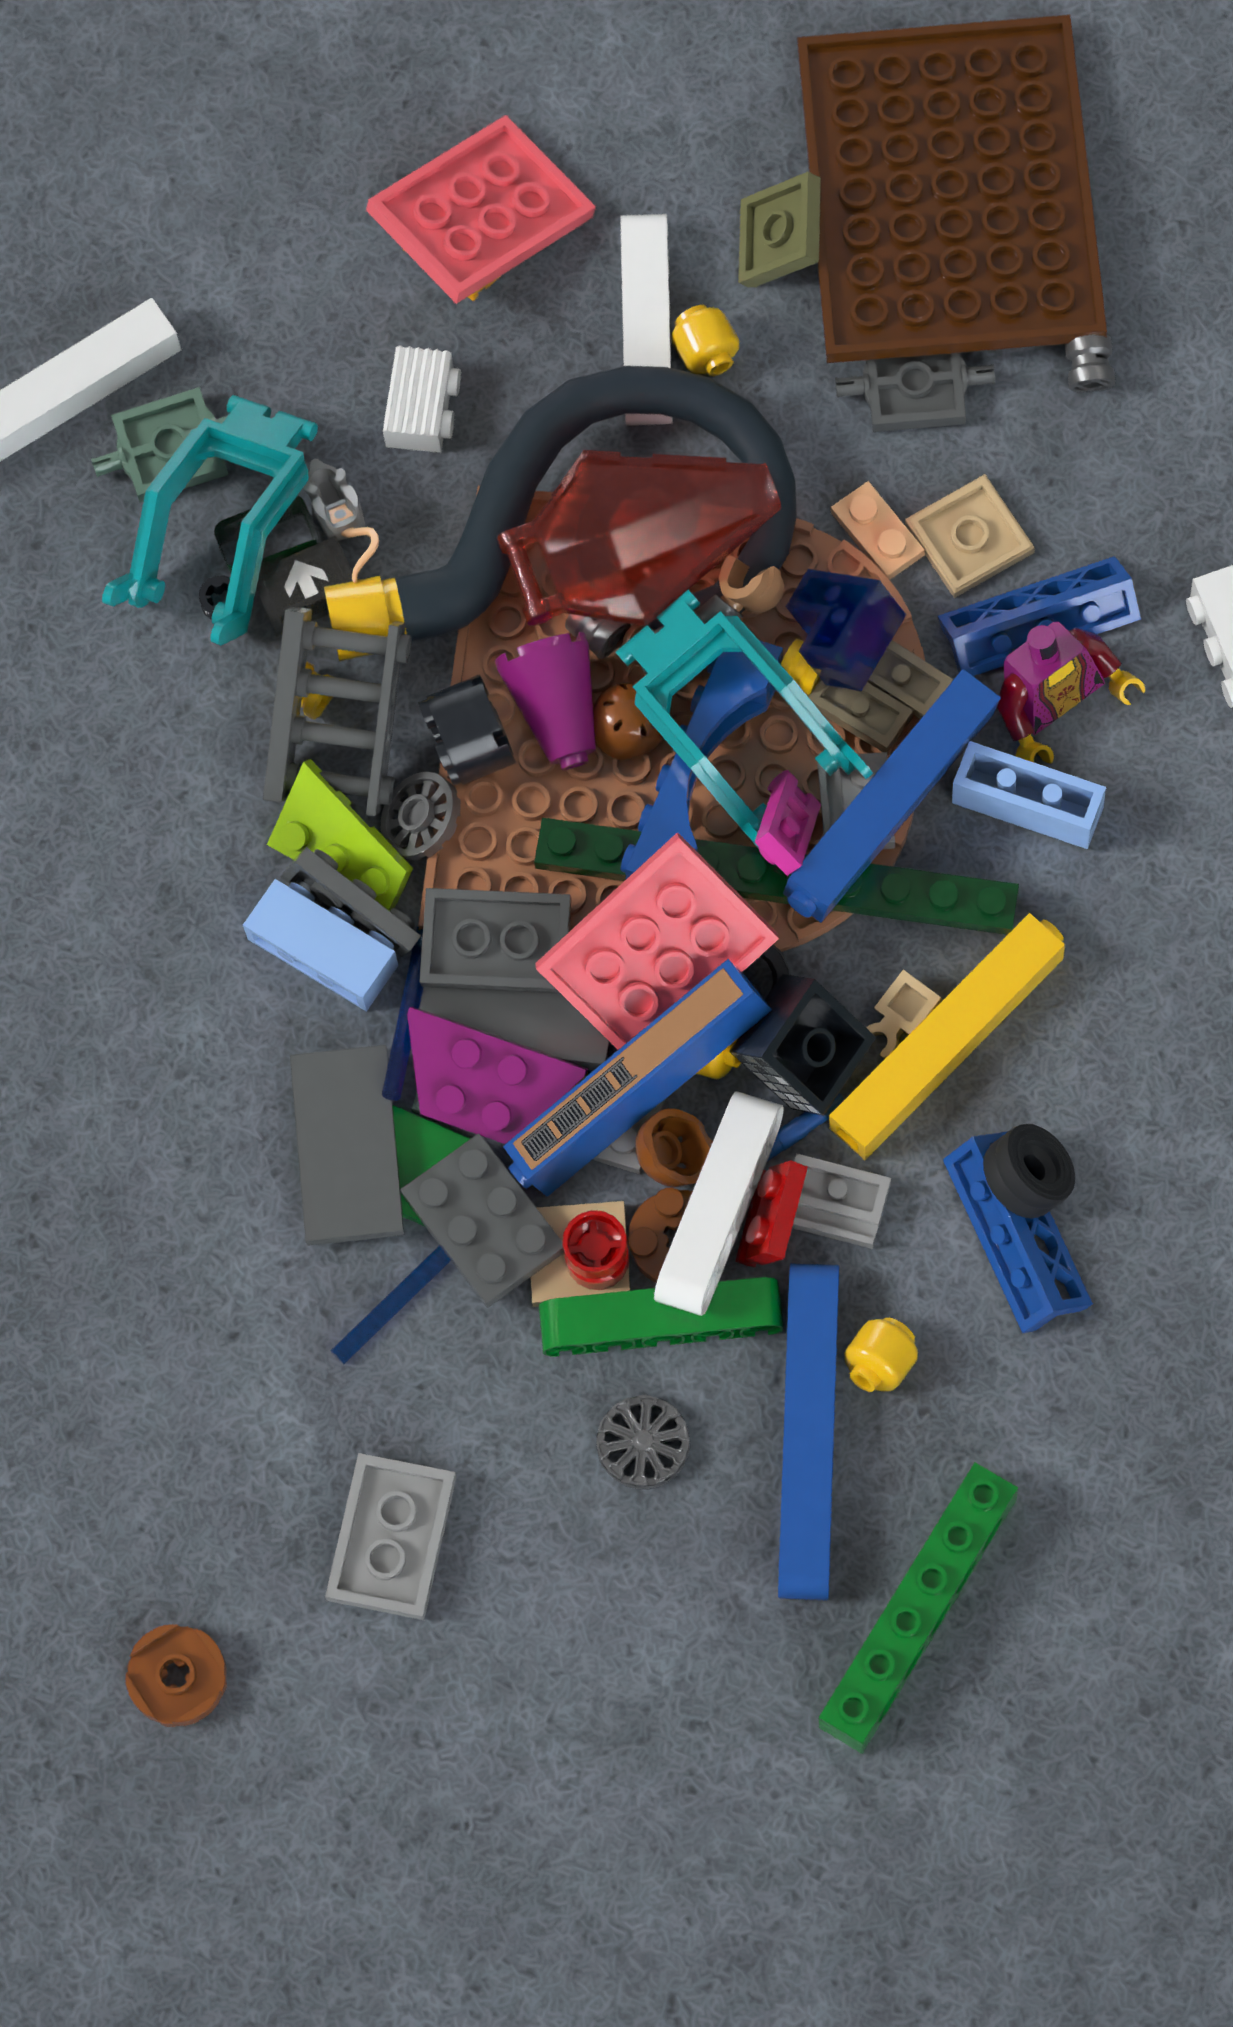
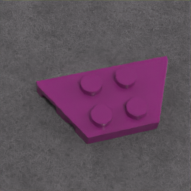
(482, 1078)

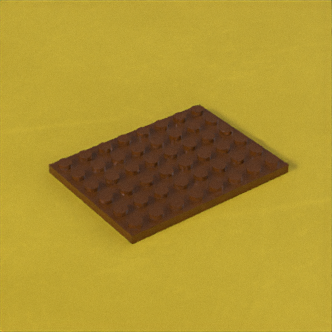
(951, 189)

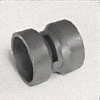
(1090, 363)
(602, 634)

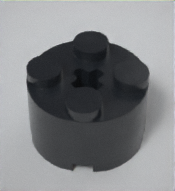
(467, 731)

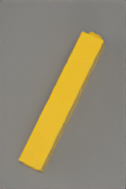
(947, 1035)

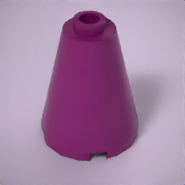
(554, 696)

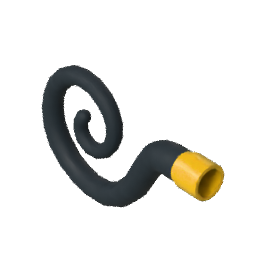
(465, 587)

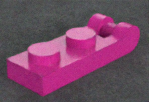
(787, 823)

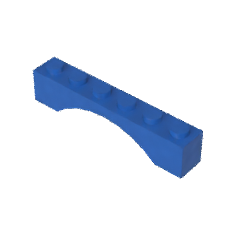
(727, 701)

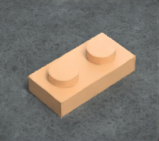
(877, 530)

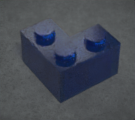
(846, 625)

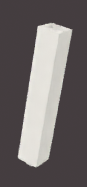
(84, 375)

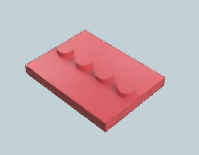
(480, 209)
(654, 942)

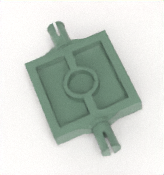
(152, 435)

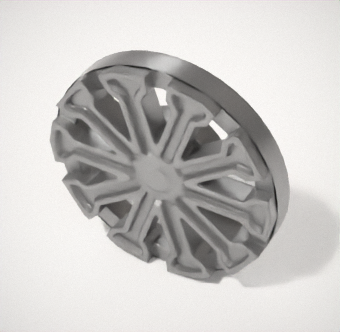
(420, 815)
(643, 1442)

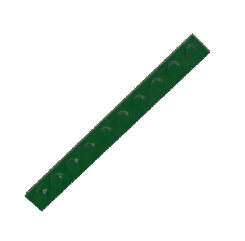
(878, 891)

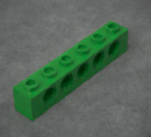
(918, 1608)

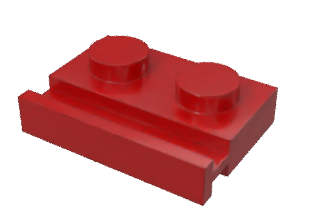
(772, 1214)

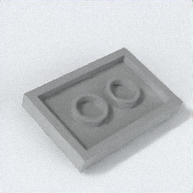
(391, 1536)

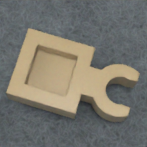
(903, 1009)

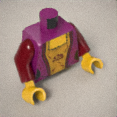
(1052, 677)

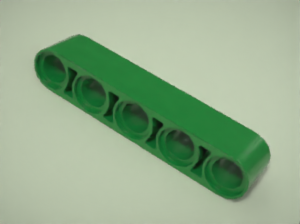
(638, 1321)

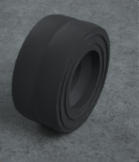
(1029, 1171)

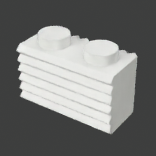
(419, 399)

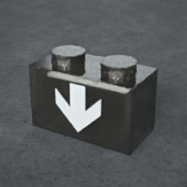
(301, 581)

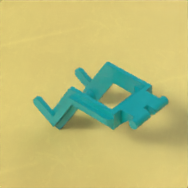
(246, 439)
(681, 653)

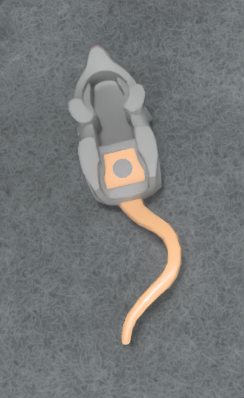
(338, 508)

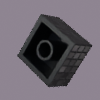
(804, 1045)

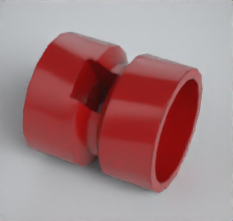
(596, 1250)

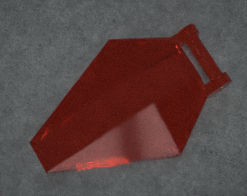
(636, 532)

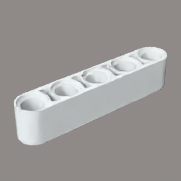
(645, 298)
(718, 1203)

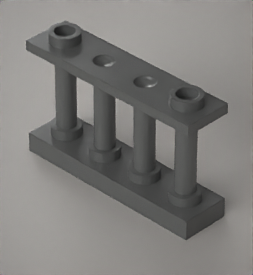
(297, 682)

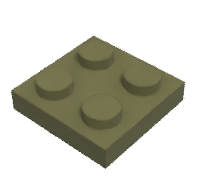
(779, 230)

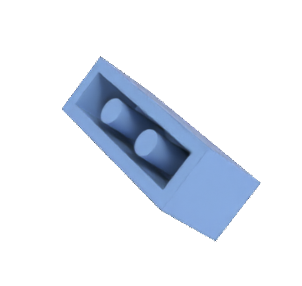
(1028, 795)
(321, 943)

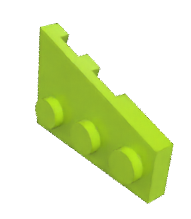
(324, 821)

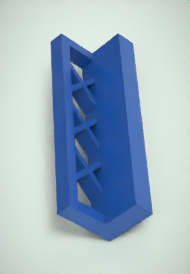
(1080, 604)
(1010, 1245)

